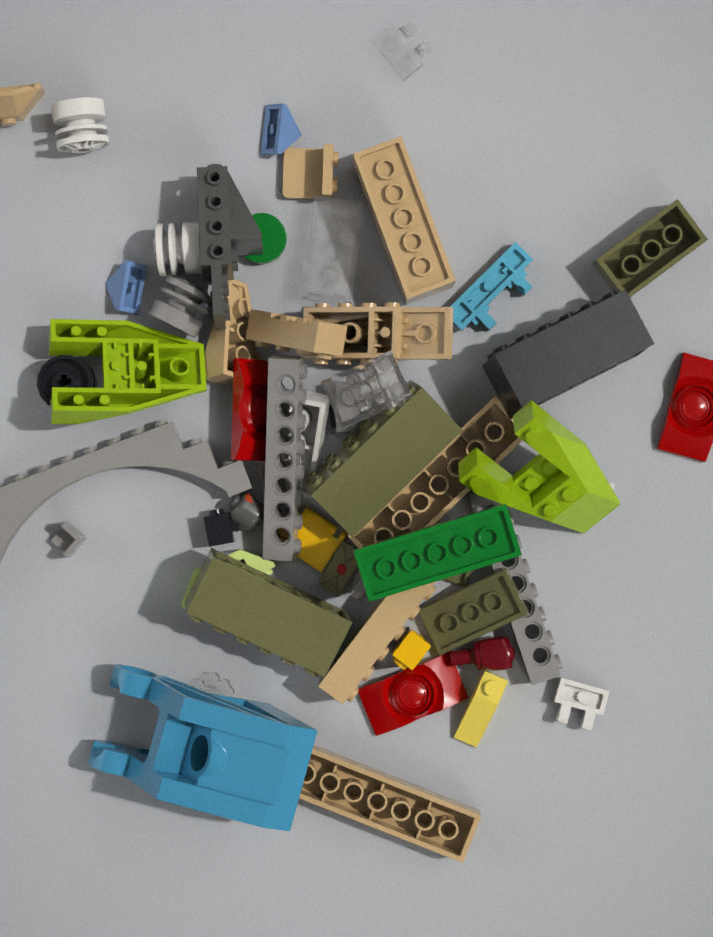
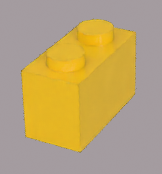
(410, 649)

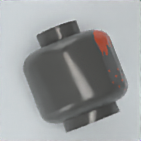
(246, 511)

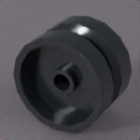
(60, 369)

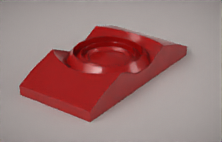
(249, 409)
(689, 415)
(412, 694)

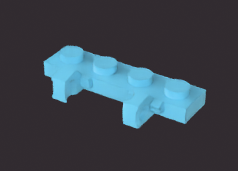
(504, 273)

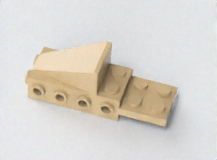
(373, 330)

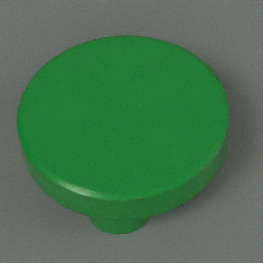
(273, 238)

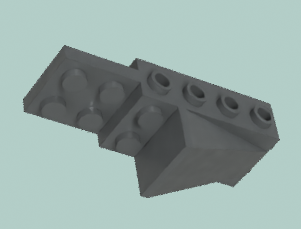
(224, 234)

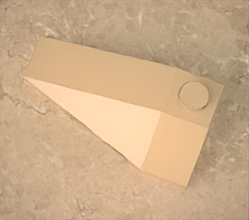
(230, 342)

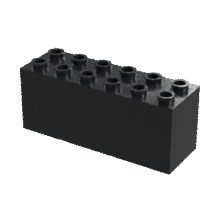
(567, 352)

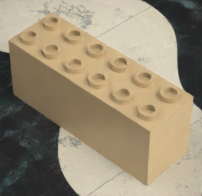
(403, 220)

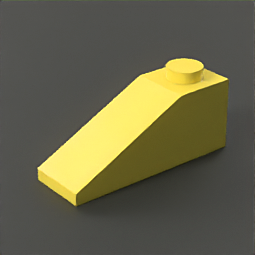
(480, 707)

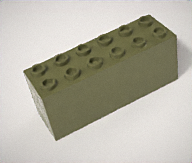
(381, 459)
(267, 613)

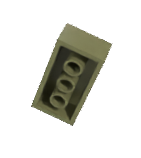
(650, 250)

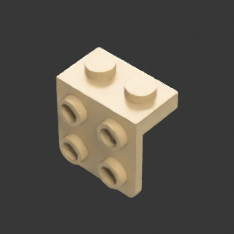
(310, 172)

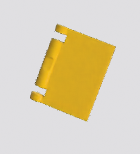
(317, 539)

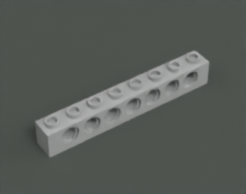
(273, 544)
(536, 670)

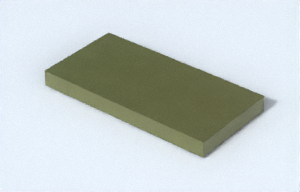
(473, 611)

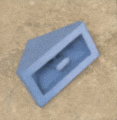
(278, 130)
(127, 286)

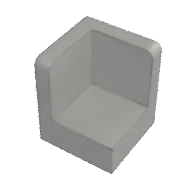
(68, 539)

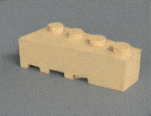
(296, 333)

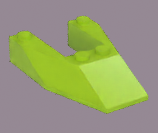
(138, 367)
(556, 485)

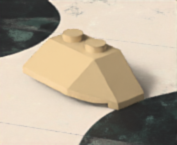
(18, 102)

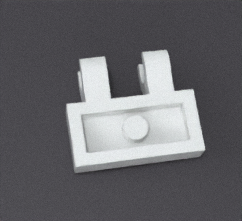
(580, 696)

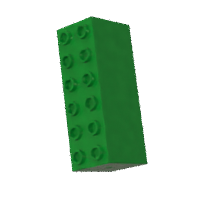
(437, 552)

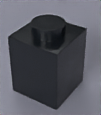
(219, 528)

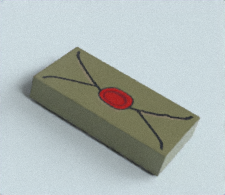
(339, 569)

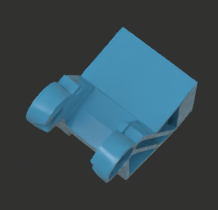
(212, 752)

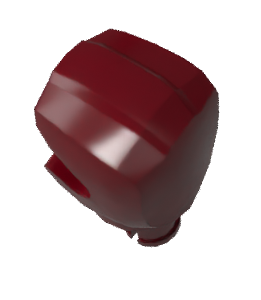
(487, 653)

